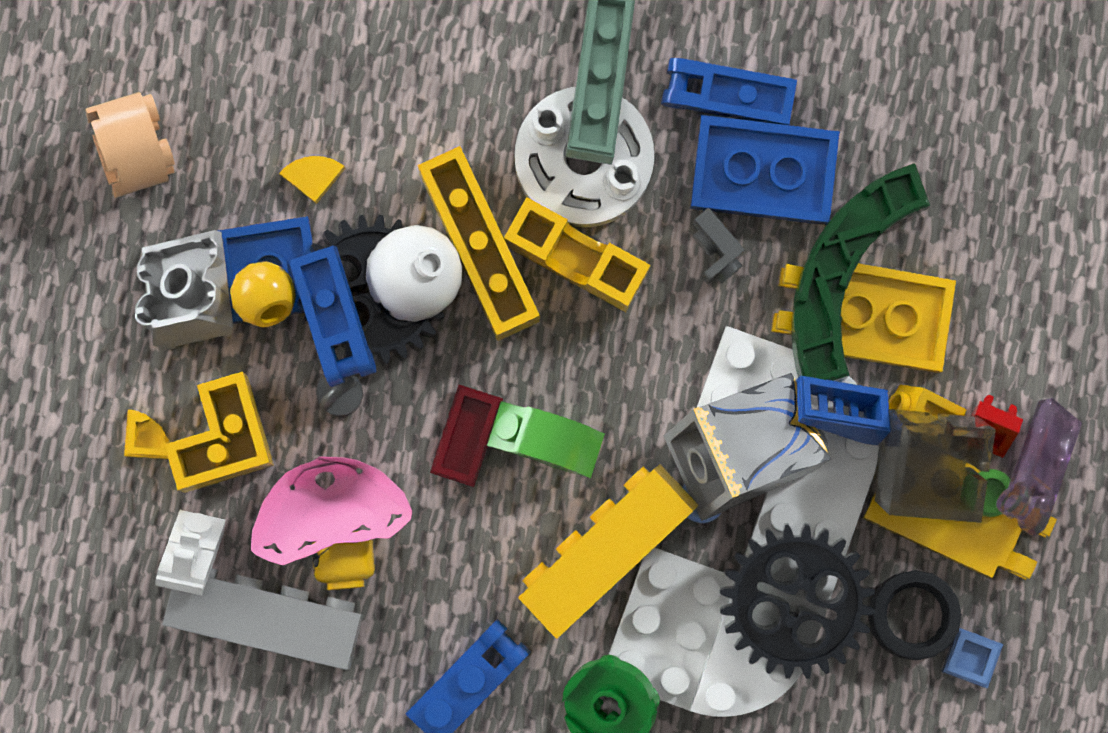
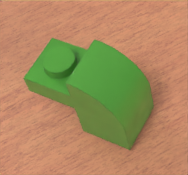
(546, 438)

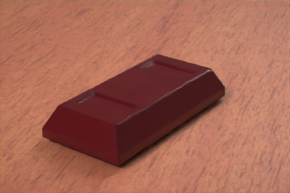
(466, 436)

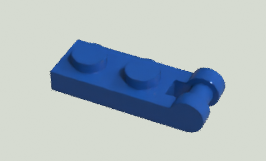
(730, 92)
(331, 314)
(467, 682)

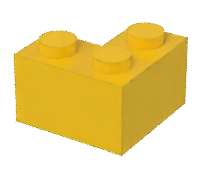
(233, 444)

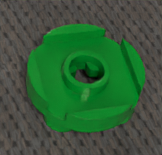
(612, 679)

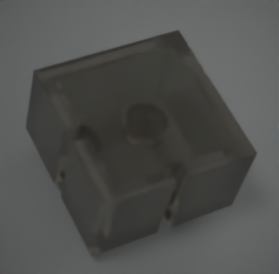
(926, 470)

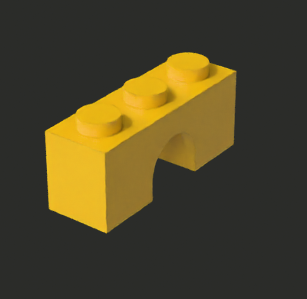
(572, 255)

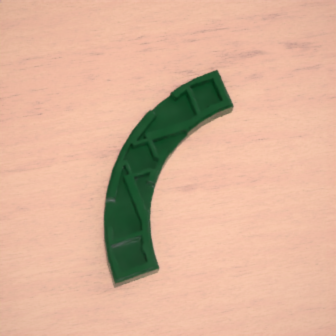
(832, 262)

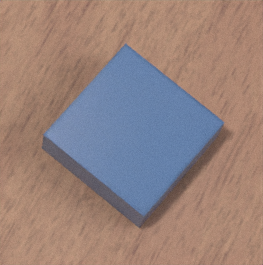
(972, 658)

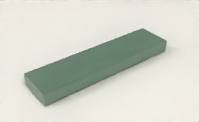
(600, 80)

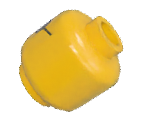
(344, 564)

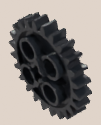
(380, 328)
(779, 640)

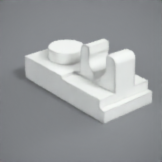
(190, 552)

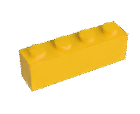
(479, 243)
(608, 550)

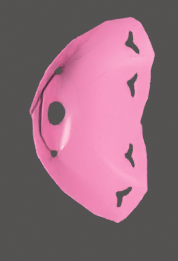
(328, 514)

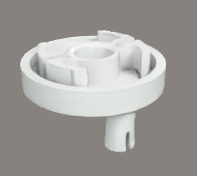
(615, 185)

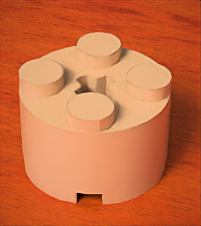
(129, 143)

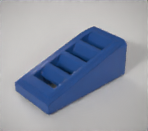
(857, 398)

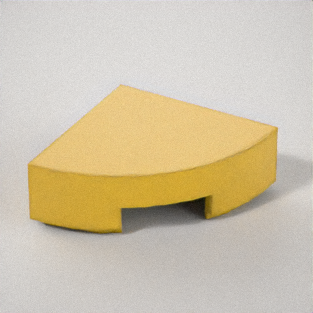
(312, 175)
(144, 437)

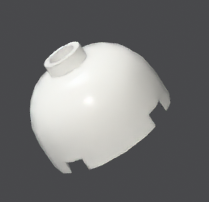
(414, 272)

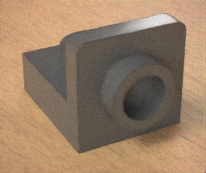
(715, 237)

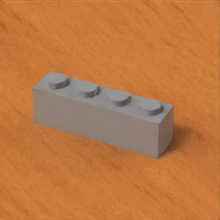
(268, 620)

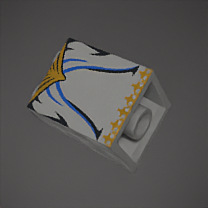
(745, 446)

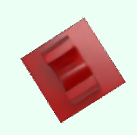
(1004, 422)

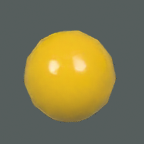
(263, 294)

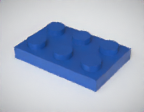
(764, 170)

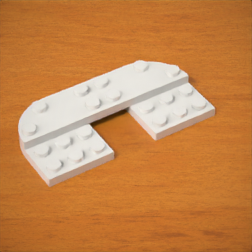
(673, 610)

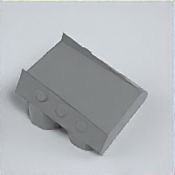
(185, 290)

